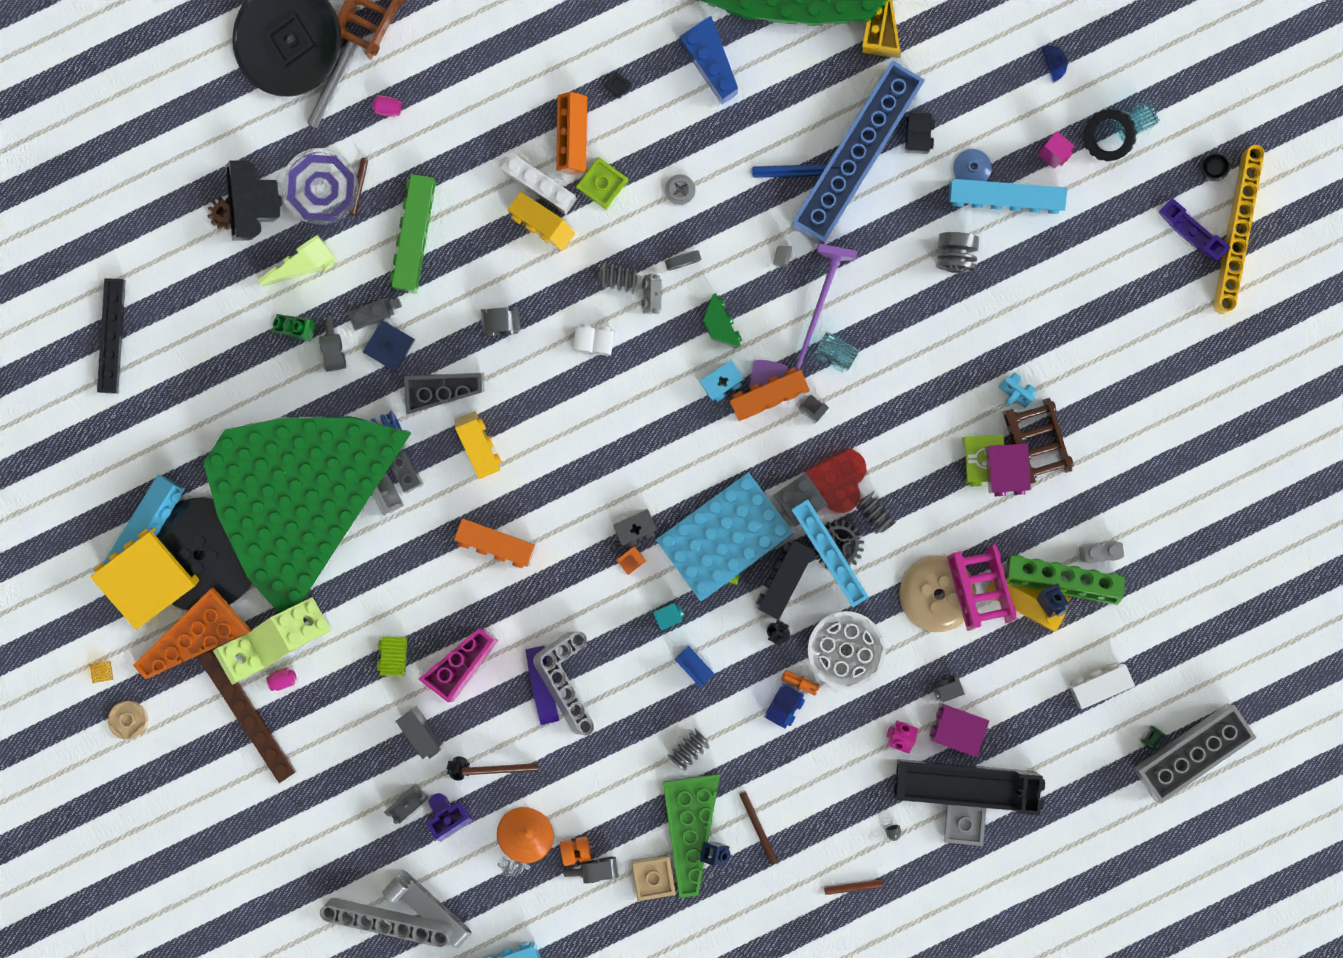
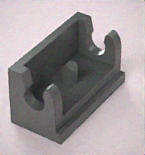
(406, 804)

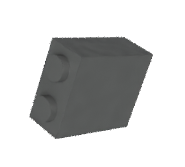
(420, 733)

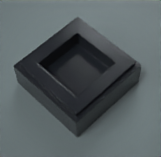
(617, 85)

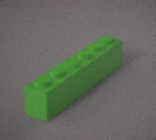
(413, 233)

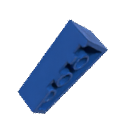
(709, 57)

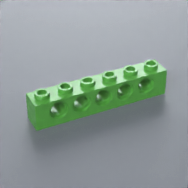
(1113, 583)

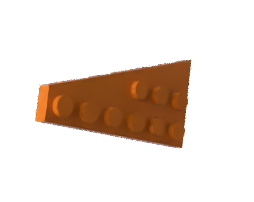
(196, 632)

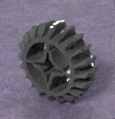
(853, 538)

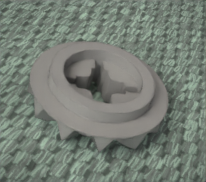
(680, 180)

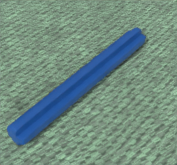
(789, 170)

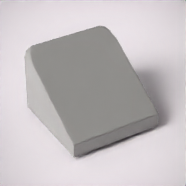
(782, 256)

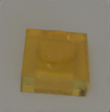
(101, 672)

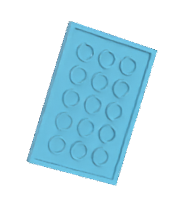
(724, 536)

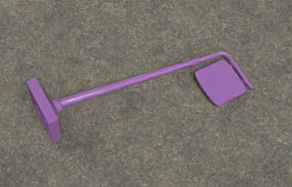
(766, 369)

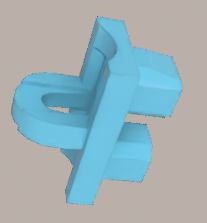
(1016, 393)

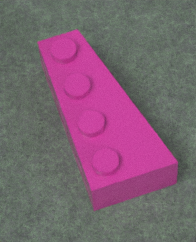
(459, 665)

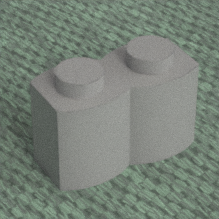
(1098, 552)

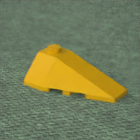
(1026, 604)

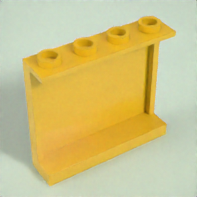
(142, 578)

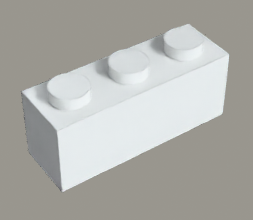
(1101, 685)

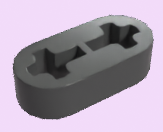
(683, 260)

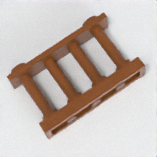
(347, 15)

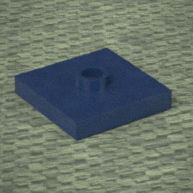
(389, 345)

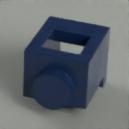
(1053, 601)
(720, 853)

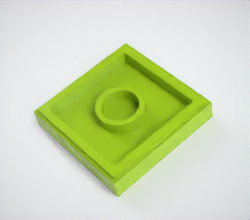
(602, 183)

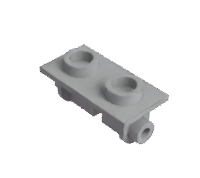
(651, 284)

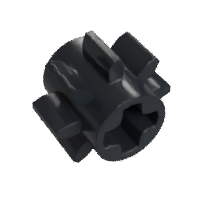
(778, 632)
(454, 767)

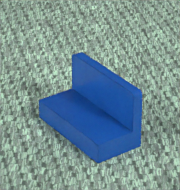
(694, 666)

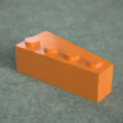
(769, 394)

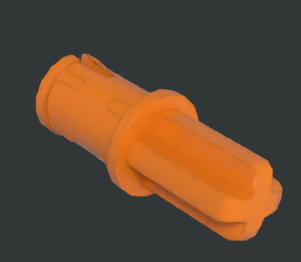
(800, 682)

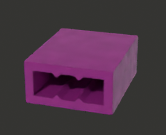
(1008, 469)
(959, 730)

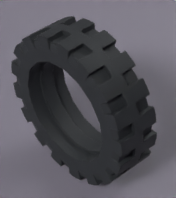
(1089, 132)

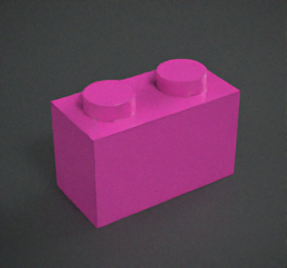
(1056, 150)

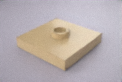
(653, 878)

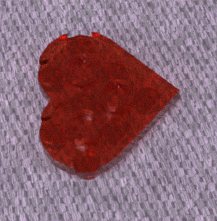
(839, 479)

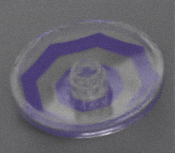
(319, 186)

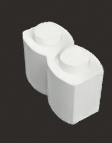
(593, 340)

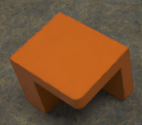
(631, 560)

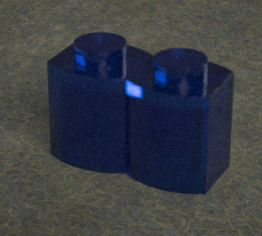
(784, 706)

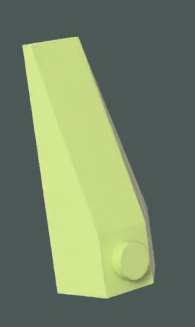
(311, 258)

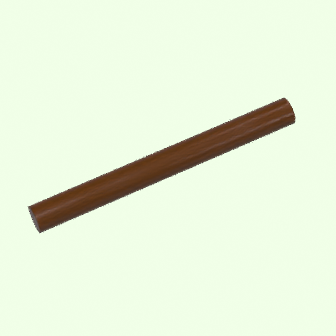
(499, 769)
(758, 828)

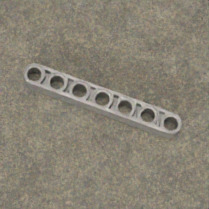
(395, 919)

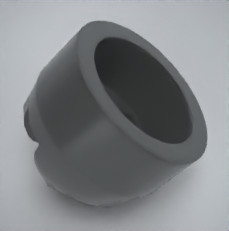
(893, 832)

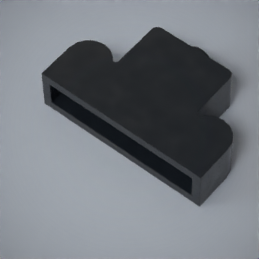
(250, 200)

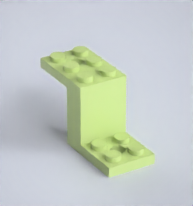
(272, 640)

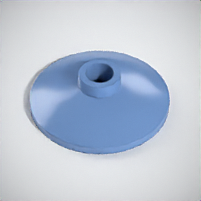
(962, 166)

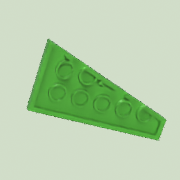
(690, 816)

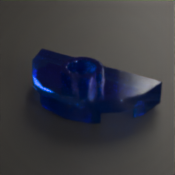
(1055, 61)

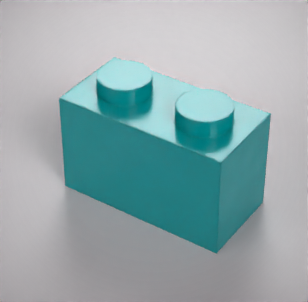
(668, 615)

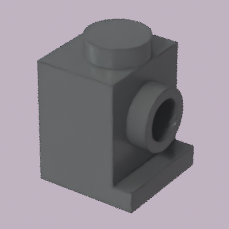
(948, 689)

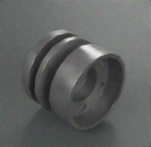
(957, 249)

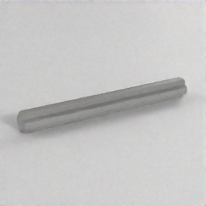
(332, 84)

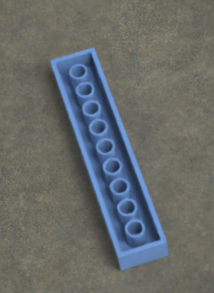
(857, 153)

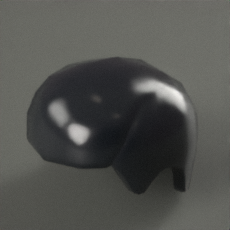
(1215, 167)

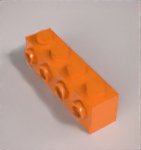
(573, 131)
(495, 543)

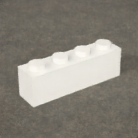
(538, 183)

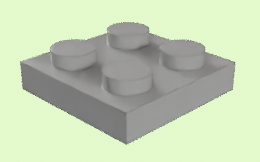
(964, 825)

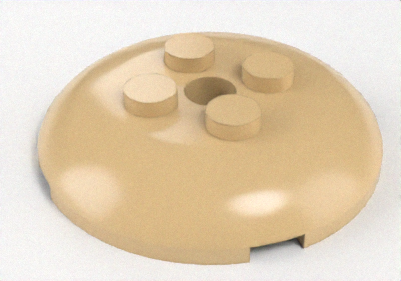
(918, 597)

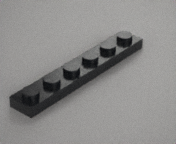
(111, 336)

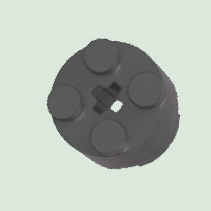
(500, 320)

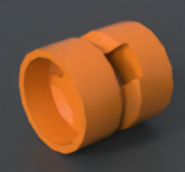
(569, 854)

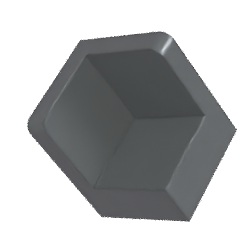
(813, 408)

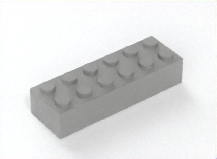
(1194, 753)

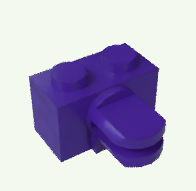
(448, 818)

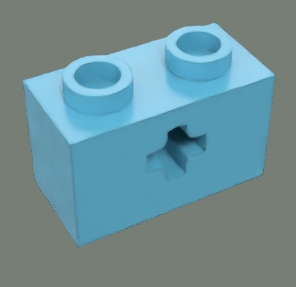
(727, 371)

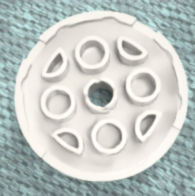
(865, 655)

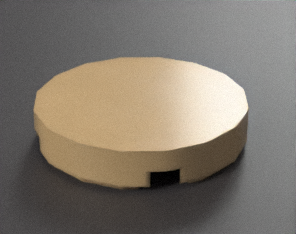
(127, 719)

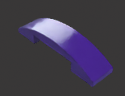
(1192, 231)
(544, 701)

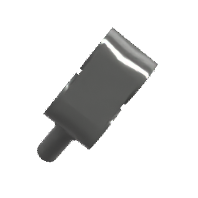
(331, 347)
(595, 871)

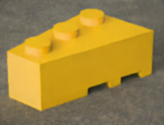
(882, 33)
(540, 220)
(477, 444)

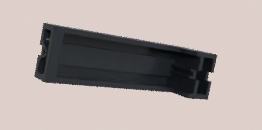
(969, 786)

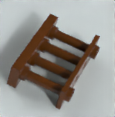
(1018, 437)

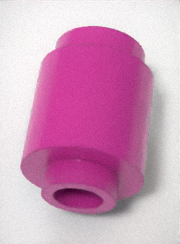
(387, 106)
(281, 679)

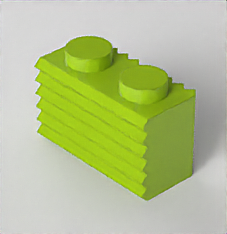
(393, 656)

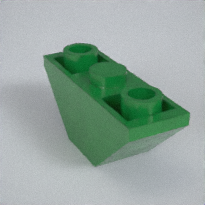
(720, 324)
(294, 327)

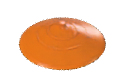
(525, 835)

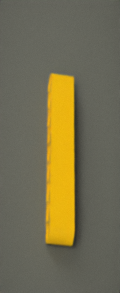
(1244, 222)

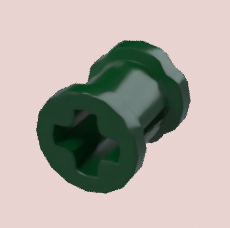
(1153, 738)

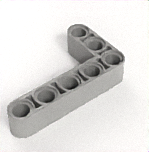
(562, 681)
(425, 904)

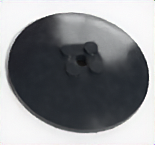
(263, 50)
(194, 527)

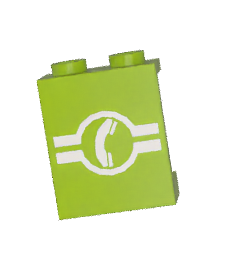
(976, 456)

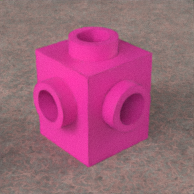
(902, 736)

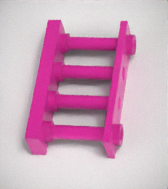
(964, 592)

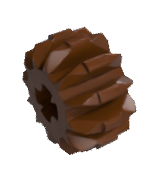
(216, 216)

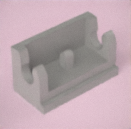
(387, 496)

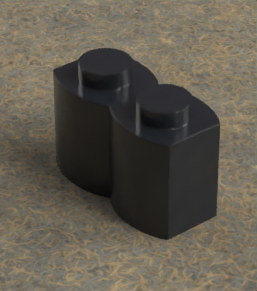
(919, 133)

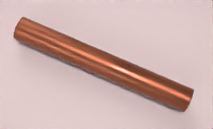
(853, 887)

